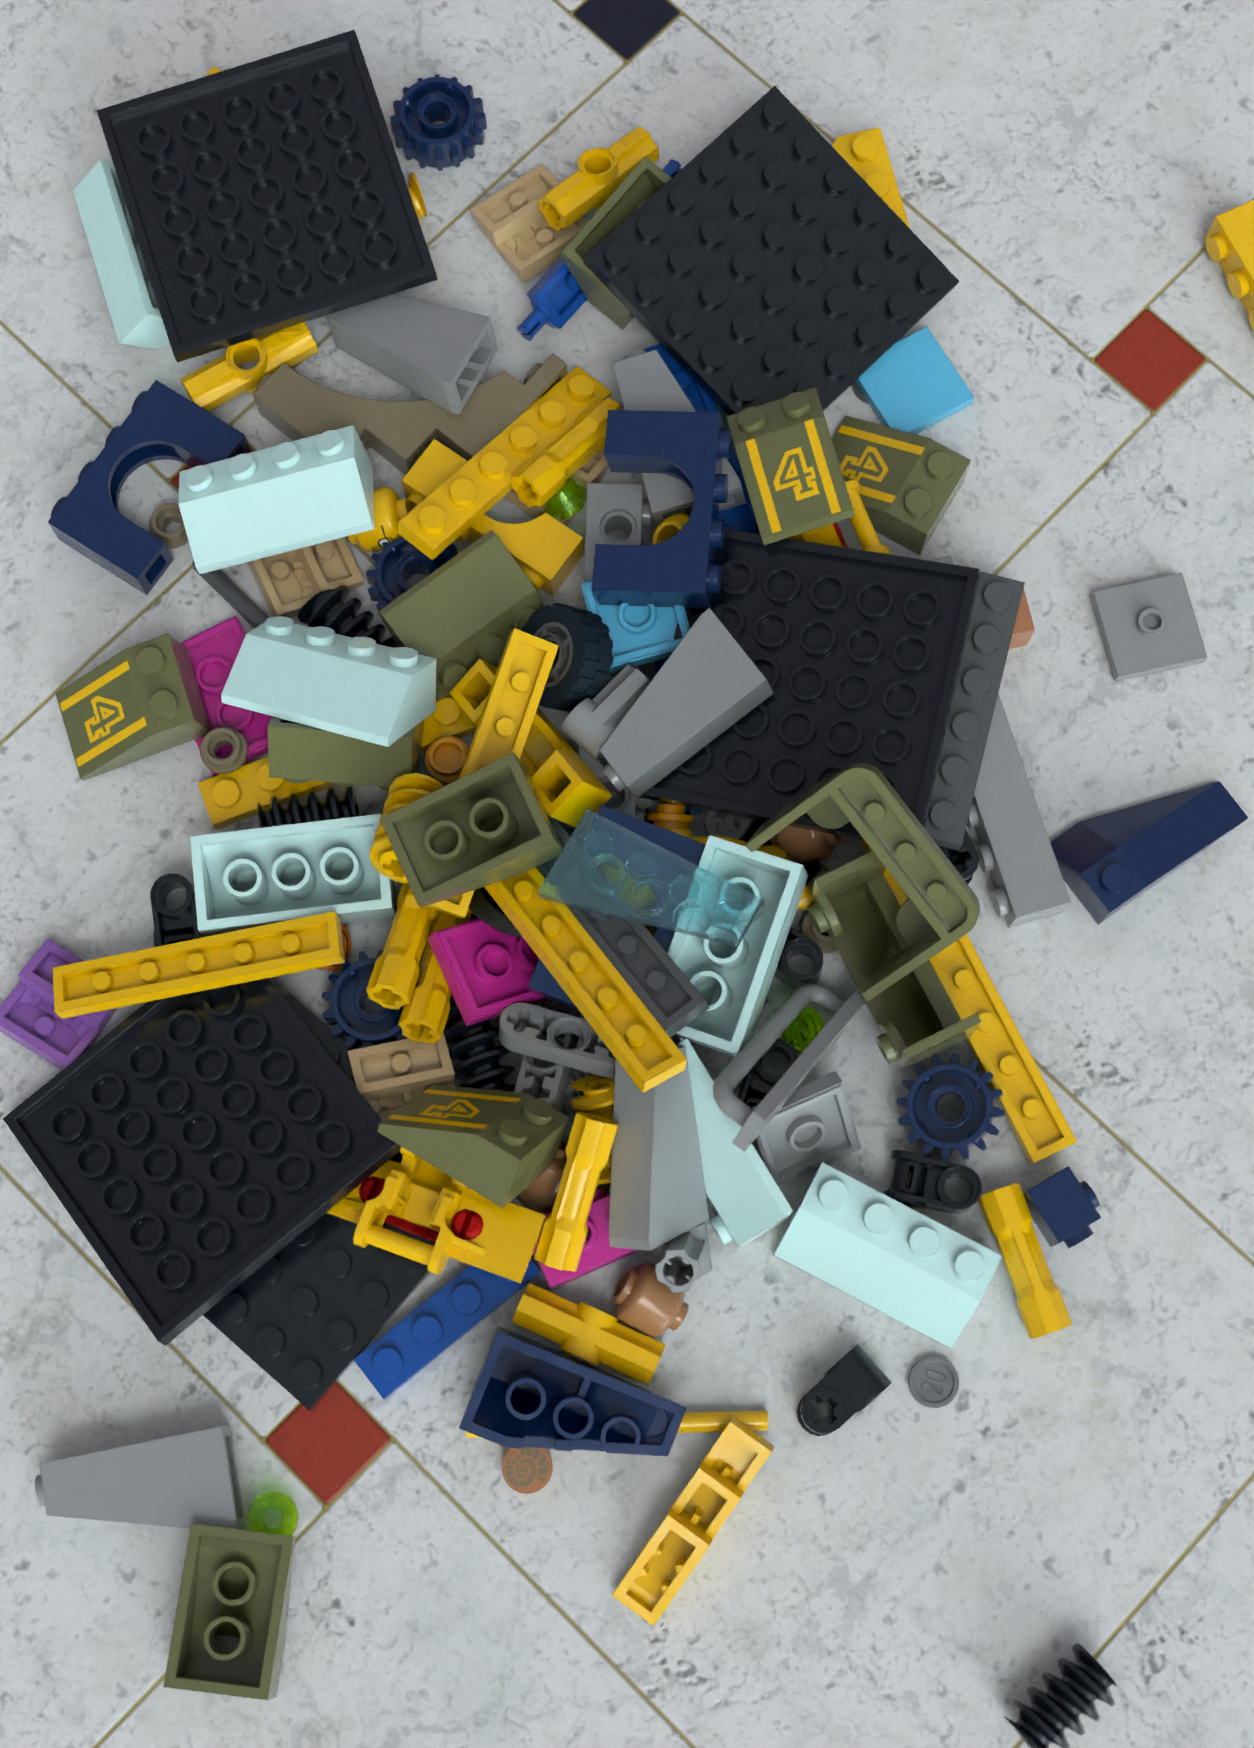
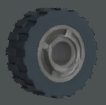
(581, 658)

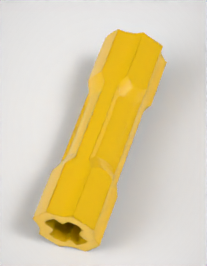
(548, 471)
(398, 966)
(430, 1005)
(586, 1157)
(1036, 1293)

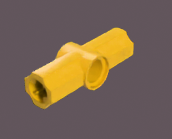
(596, 179)
(225, 379)
(588, 1333)

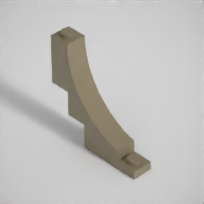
(403, 428)

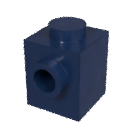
(1063, 1208)

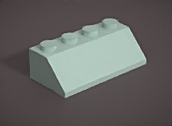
(119, 259)
(277, 499)
(332, 681)
(289, 874)
(739, 977)
(735, 1181)
(887, 1255)

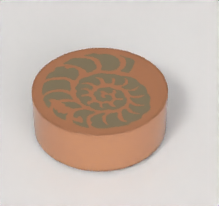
(527, 1469)

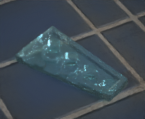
(639, 881)

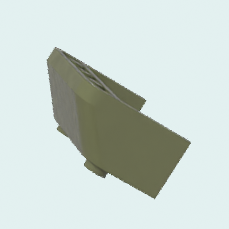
(939, 900)
(861, 921)

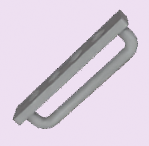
(756, 1119)

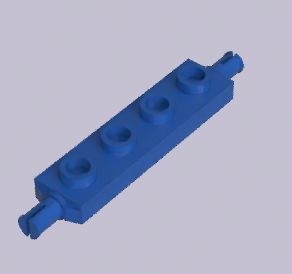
(557, 292)

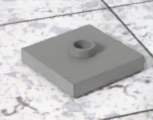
(1148, 626)
(808, 1130)

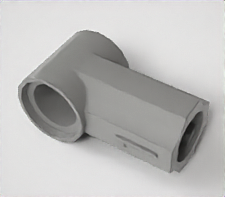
(598, 717)
(684, 1259)

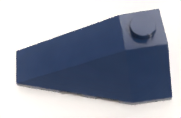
(1132, 849)
(560, 1403)

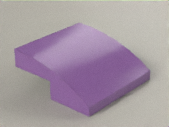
(30, 1014)

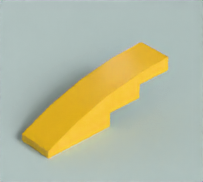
(693, 1521)

